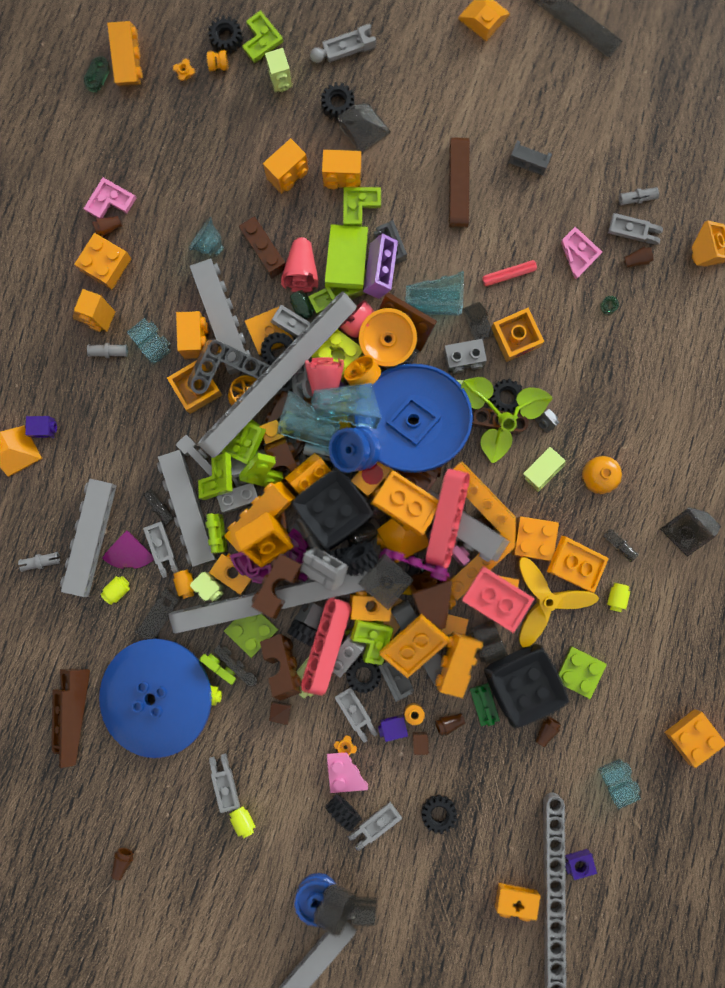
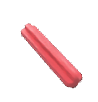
(509, 273)

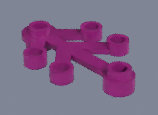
(437, 571)

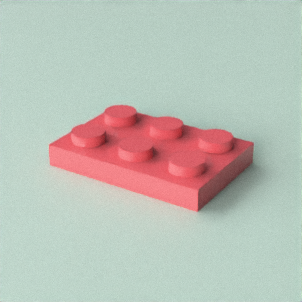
(498, 599)

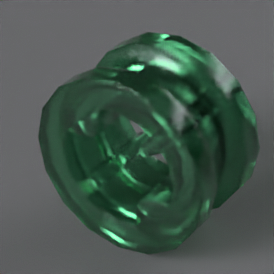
(604, 307)

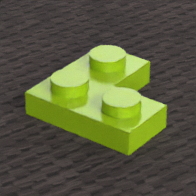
(265, 37)
(357, 198)
(247, 446)
(259, 471)
(221, 478)
(375, 636)
(213, 664)

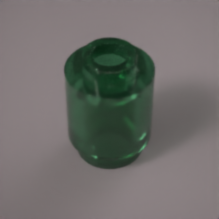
(301, 304)

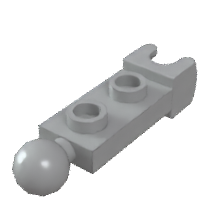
(345, 45)
(189, 447)

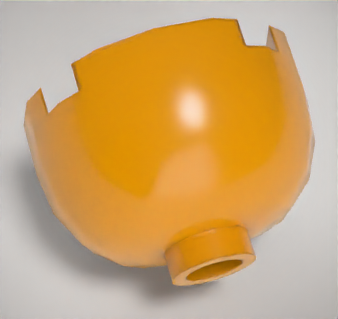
(602, 474)

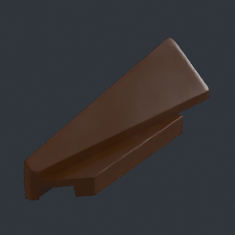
(68, 713)

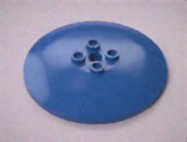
(438, 405)
(179, 691)

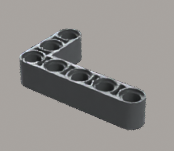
(222, 355)

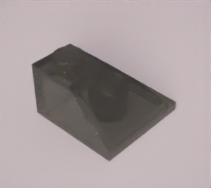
(362, 126)
(691, 530)

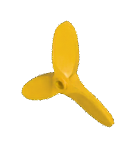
(540, 613)

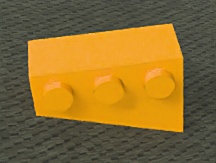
(124, 53)
(93, 311)
(457, 664)

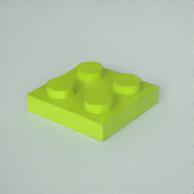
(250, 631)
(581, 672)

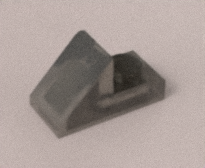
(477, 321)

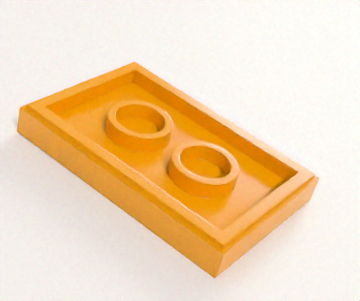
(406, 503)
(577, 564)
(414, 646)

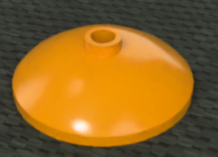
(388, 323)

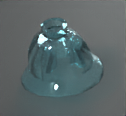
(207, 239)

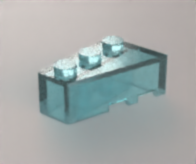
(437, 296)
(347, 404)
(299, 423)

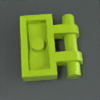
(216, 530)

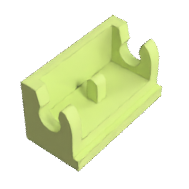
(544, 469)

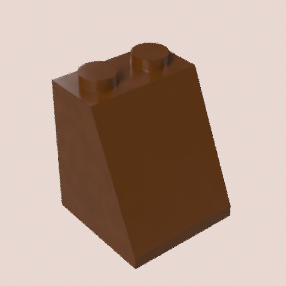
(431, 597)

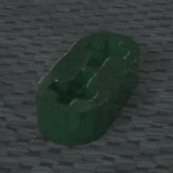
(94, 73)

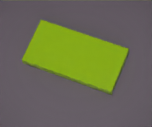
(346, 256)

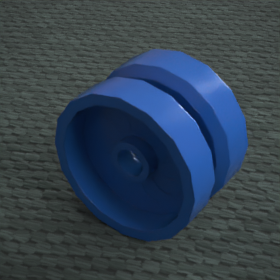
(354, 449)
(309, 889)

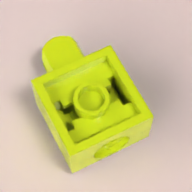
(340, 347)

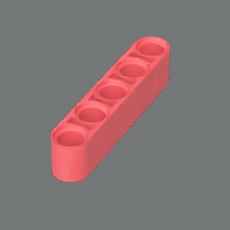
(447, 518)
(326, 646)

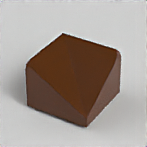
(280, 712)
(420, 743)

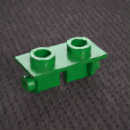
(484, 705)

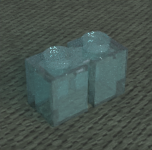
(149, 341)
(620, 785)

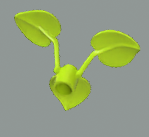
(531, 404)

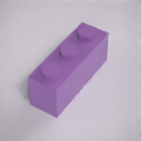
(380, 266)

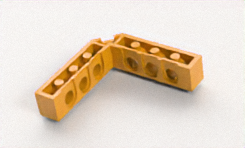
(498, 516)

